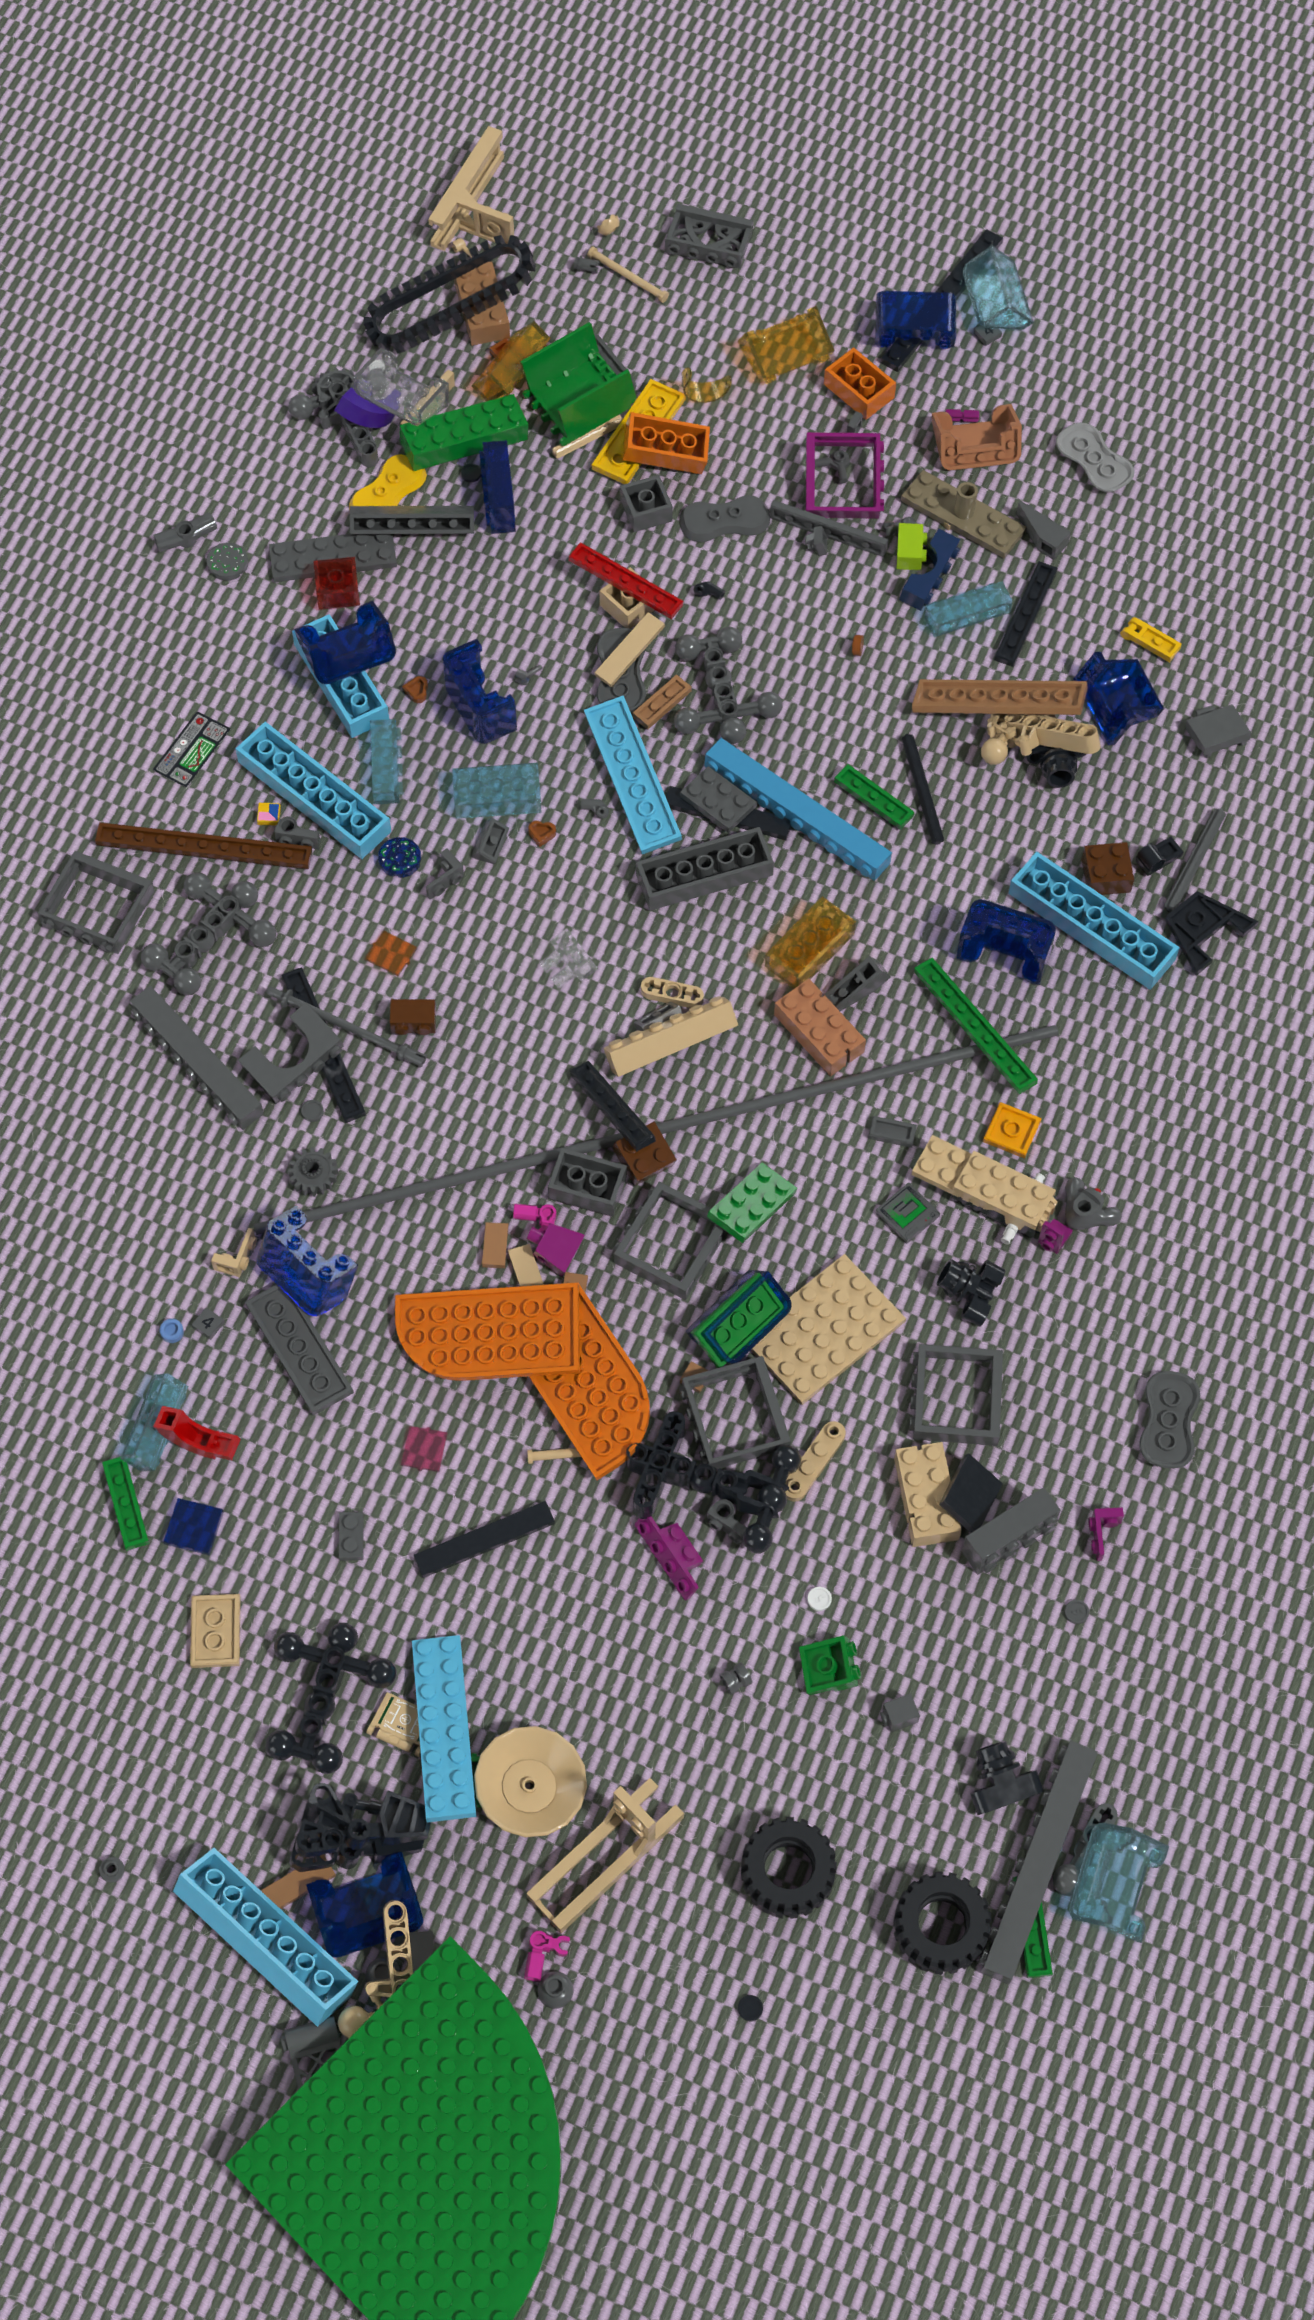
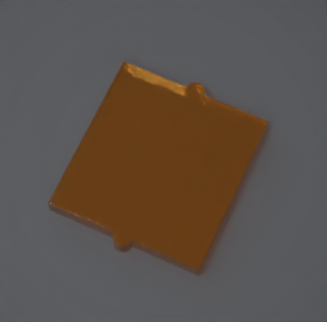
(391, 953)

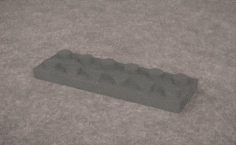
(295, 558)
(299, 1349)

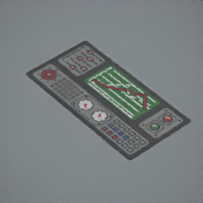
(191, 749)

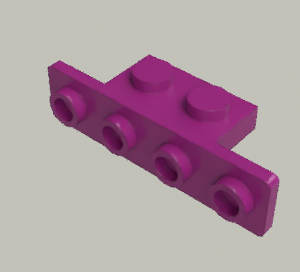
(673, 1552)

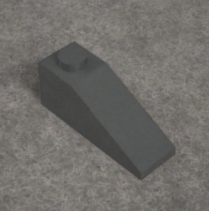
(858, 984)

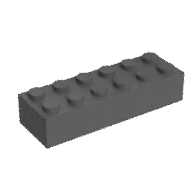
(704, 868)

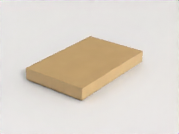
(215, 1631)

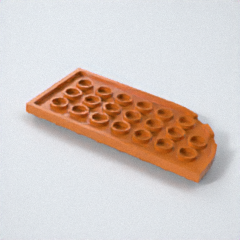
(492, 1331)
(603, 1404)

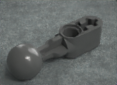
(1066, 1875)

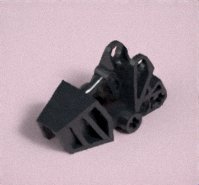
(330, 1829)

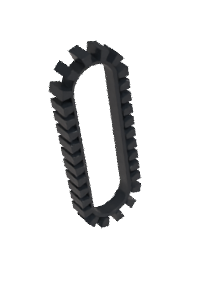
(377, 314)

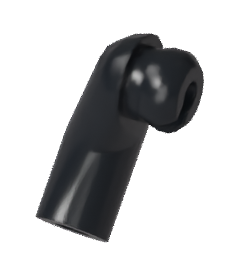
(708, 588)

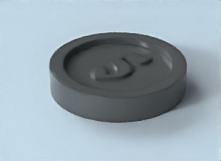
(312, 1110)
(1076, 1612)

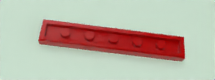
(625, 580)

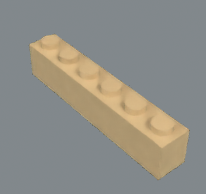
(670, 1036)

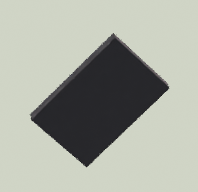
(970, 1493)

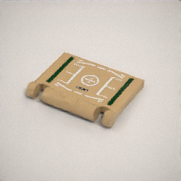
(397, 1723)

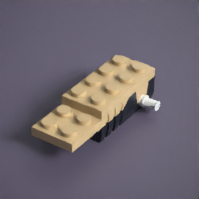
(988, 1187)

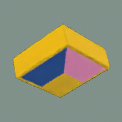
(268, 813)

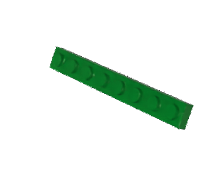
(976, 1026)

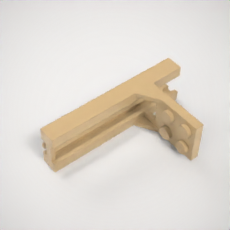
(464, 191)
(643, 1826)

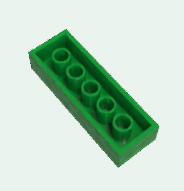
(462, 431)

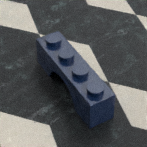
(920, 586)

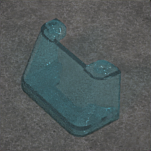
(1113, 1879)

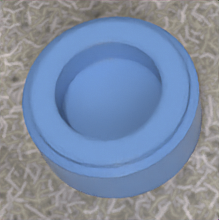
(171, 1330)

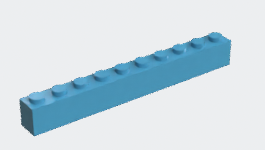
(803, 812)

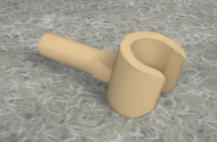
(460, 245)

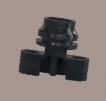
(1056, 764)
(961, 1282)
(1004, 1787)

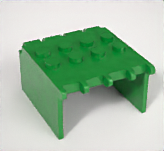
(576, 385)

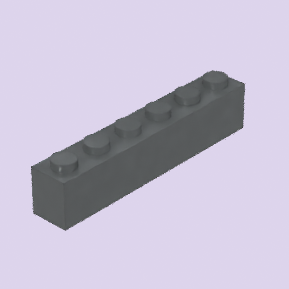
(411, 519)

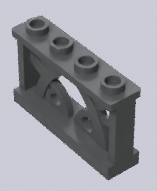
(699, 221)

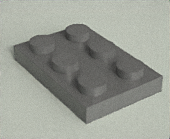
(718, 799)

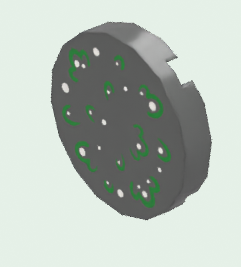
(227, 561)

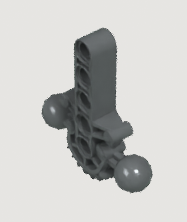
(328, 392)

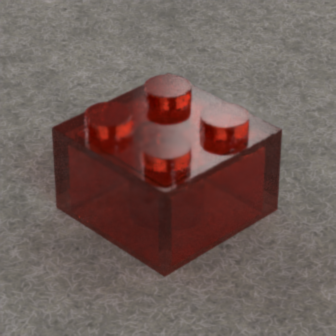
(336, 583)

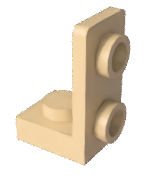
(227, 1264)

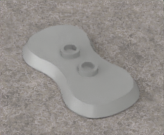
(1087, 448)

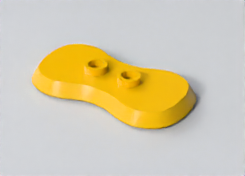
(392, 484)

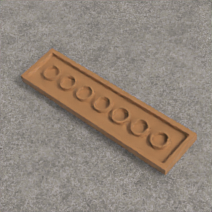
(1000, 697)

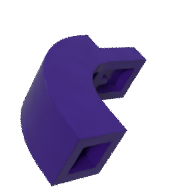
(362, 411)

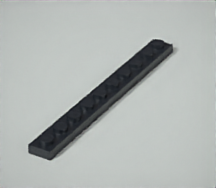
(955, 284)

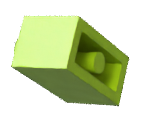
(910, 546)

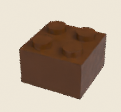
(1108, 868)
(647, 1161)

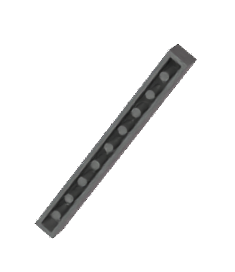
(1039, 1862)

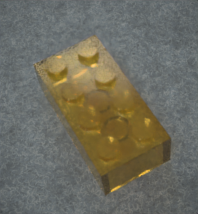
(506, 366)
(810, 943)

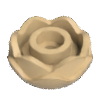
(608, 225)

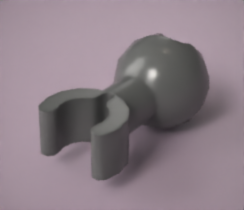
(890, 527)

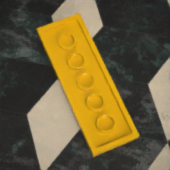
(655, 401)

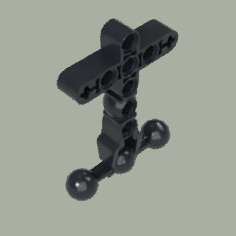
(770, 1499)

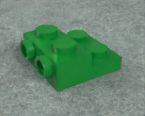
(829, 1665)

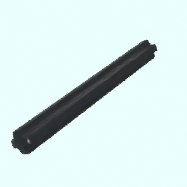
(922, 789)

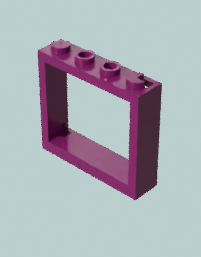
(846, 440)

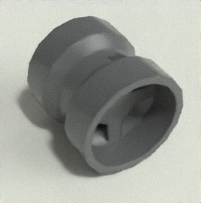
(736, 1678)

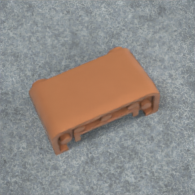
(978, 443)

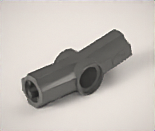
(185, 533)

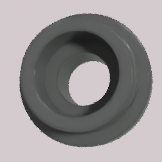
(115, 1876)

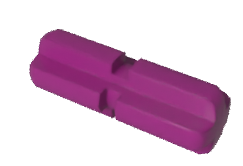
(966, 416)

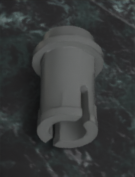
(585, 264)

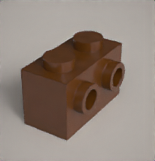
(413, 1016)

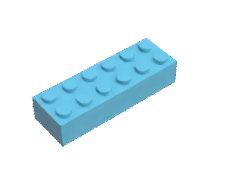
(353, 697)

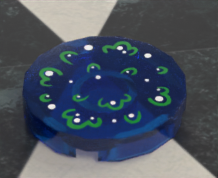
(399, 857)

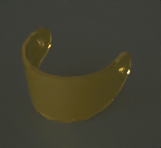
(704, 391)

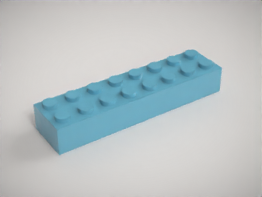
(313, 790)
(1093, 920)
(265, 1936)

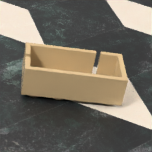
(922, 1483)

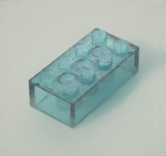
(496, 790)

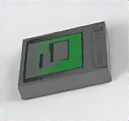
(907, 1213)

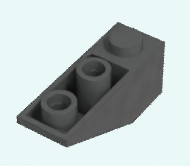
(1045, 533)

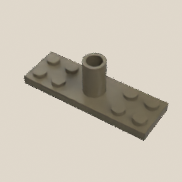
(964, 513)

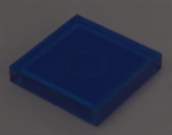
(193, 1526)

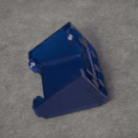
(350, 647)
(353, 1913)

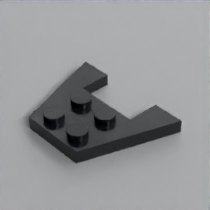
(1198, 920)

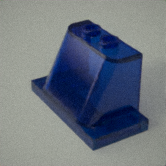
(1118, 695)

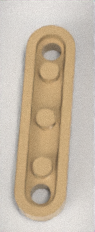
(815, 1460)

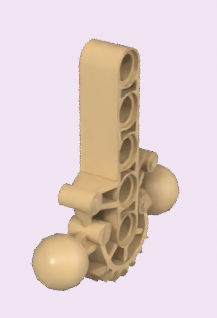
(1035, 730)
(355, 2016)

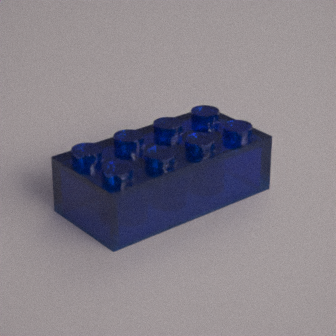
(497, 487)

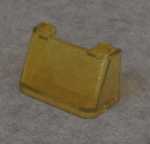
(787, 345)

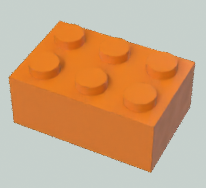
(859, 383)

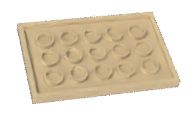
(827, 1329)

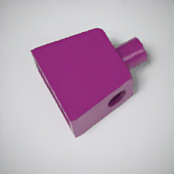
(555, 1246)

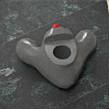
(1085, 1207)

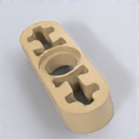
(666, 984)

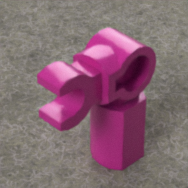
(546, 1214)
(539, 1943)

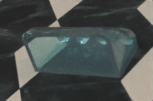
(997, 291)

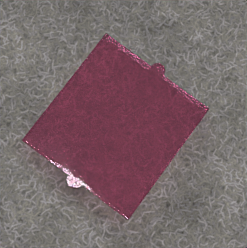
(424, 1449)

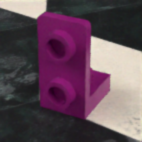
(1054, 1236)
(1109, 1518)

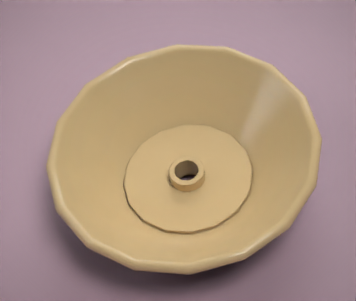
(537, 1758)

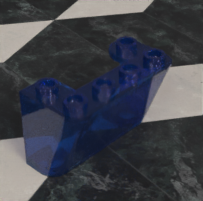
(915, 316)

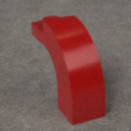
(194, 1437)

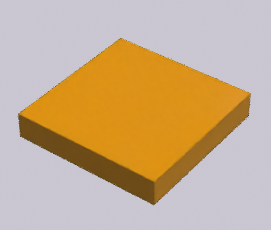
(1012, 1130)

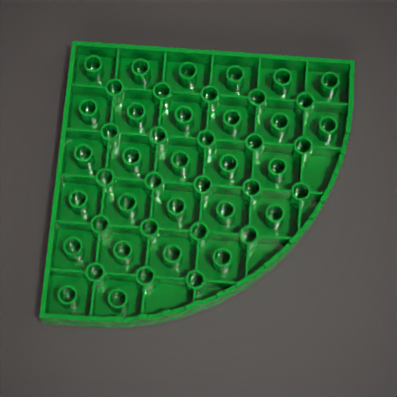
(421, 2154)

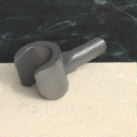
(523, 677)

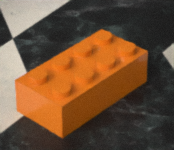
(666, 443)

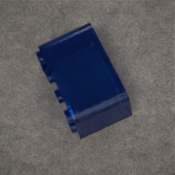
(484, 714)
(1009, 933)
(299, 1269)

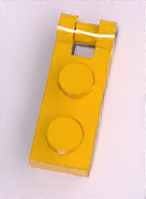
(1151, 639)

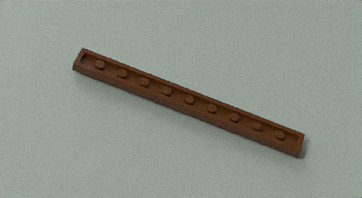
(203, 845)

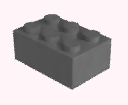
(587, 1182)

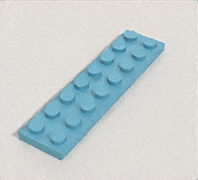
(632, 775)
(443, 1729)

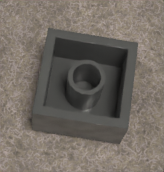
(646, 503)

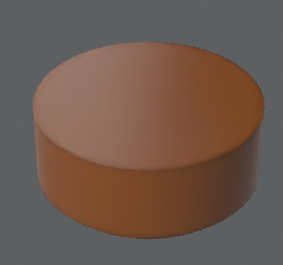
(857, 645)

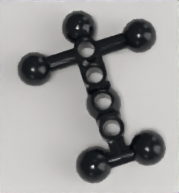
(289, 1648)

